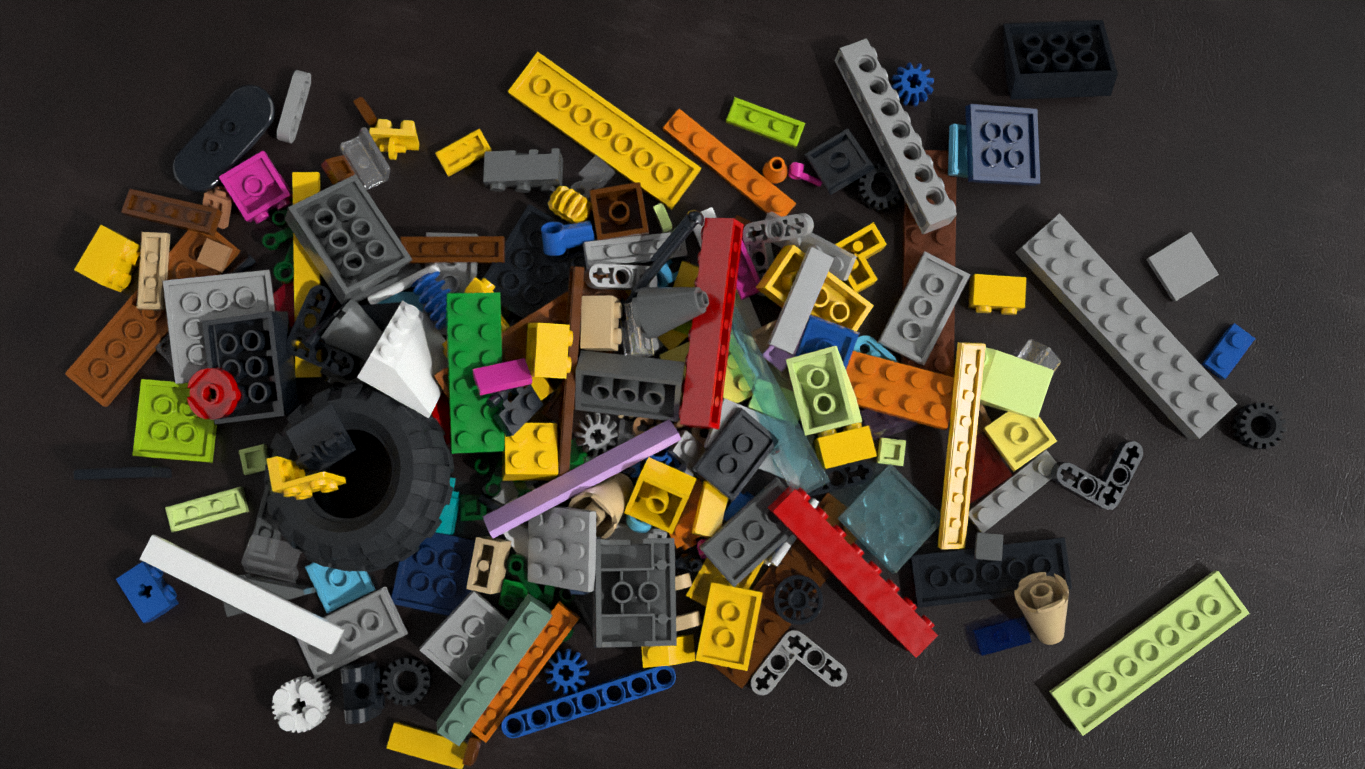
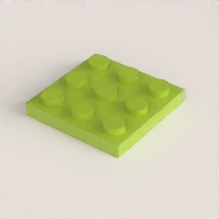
(169, 426)

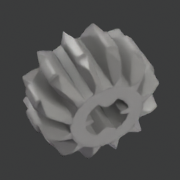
(586, 428)

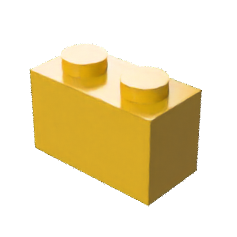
(997, 293)

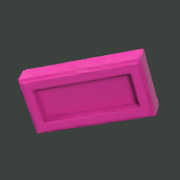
(502, 376)

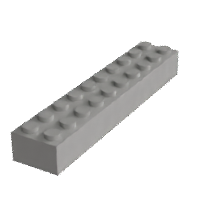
(1126, 328)

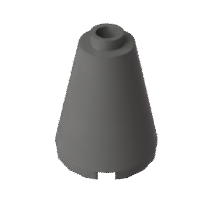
(667, 308)
(353, 331)

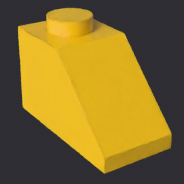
(669, 655)

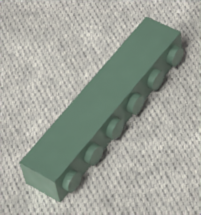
(493, 669)

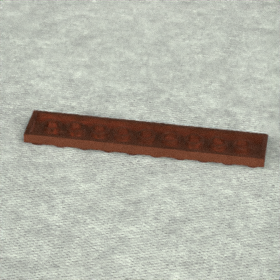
(942, 245)

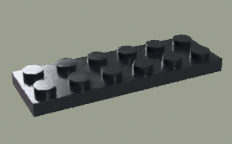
(960, 578)

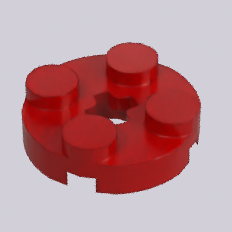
(226, 390)

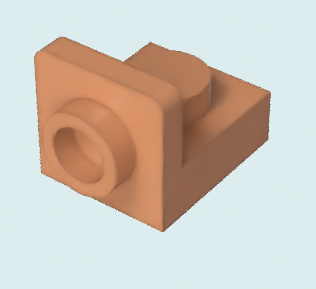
(219, 199)

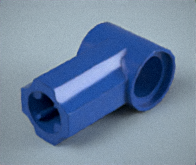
(558, 237)

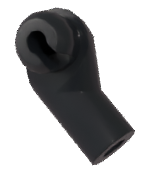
(688, 562)

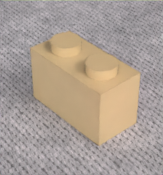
(600, 323)
(488, 564)

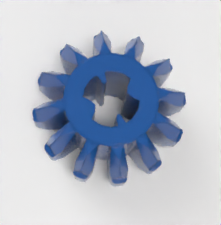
(921, 85)
(560, 677)

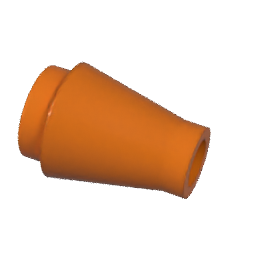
(775, 175)

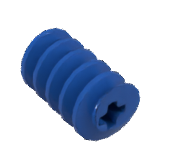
(433, 297)

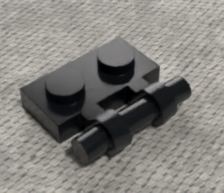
(516, 410)

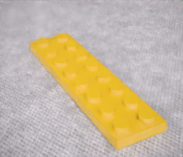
(604, 130)

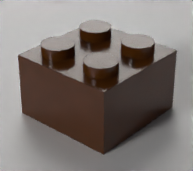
(619, 211)

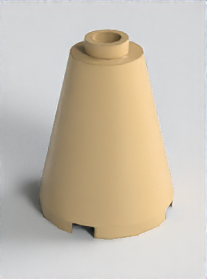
(608, 501)
(1044, 605)

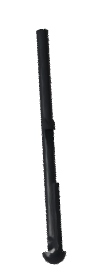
(664, 252)

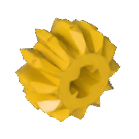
(570, 205)

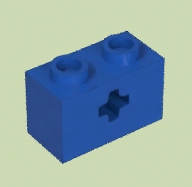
(135, 586)

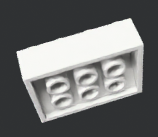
(407, 360)

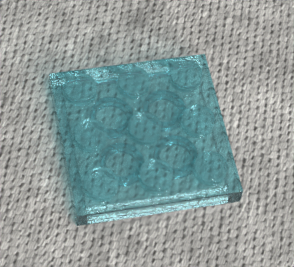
(891, 518)

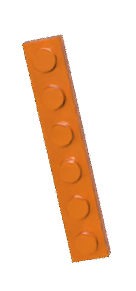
(728, 165)
(527, 669)

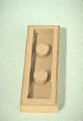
(153, 270)

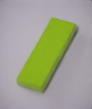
(765, 122)

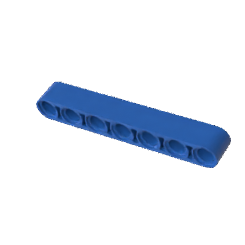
(579, 709)

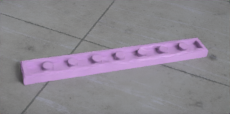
(581, 478)

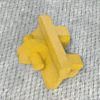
(395, 140)

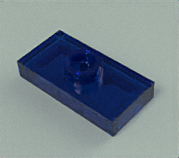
(1002, 636)

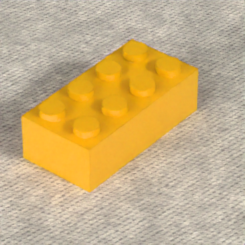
(835, 300)

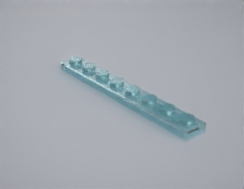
(775, 406)

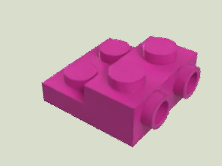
(257, 188)

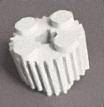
(289, 712)

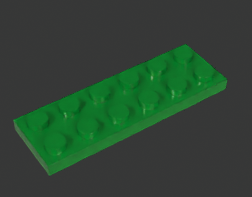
(472, 343)

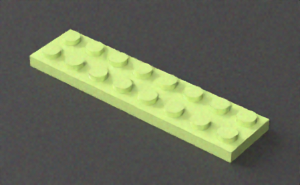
(1149, 652)

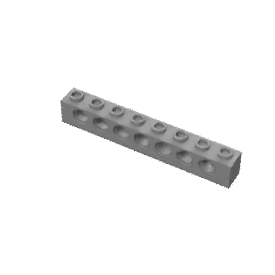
(927, 215)

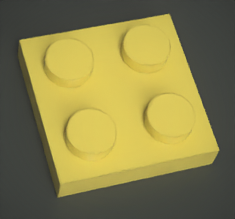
(1019, 438)

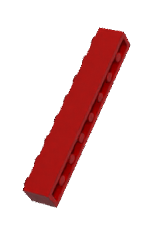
(711, 330)
(853, 571)

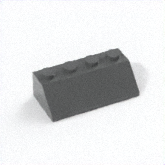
(629, 385)

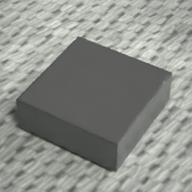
(988, 546)

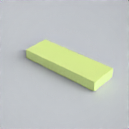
(207, 509)

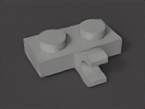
(688, 452)

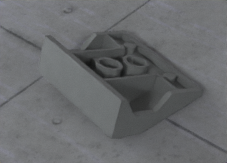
(634, 593)

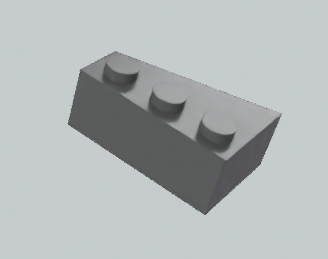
(523, 170)

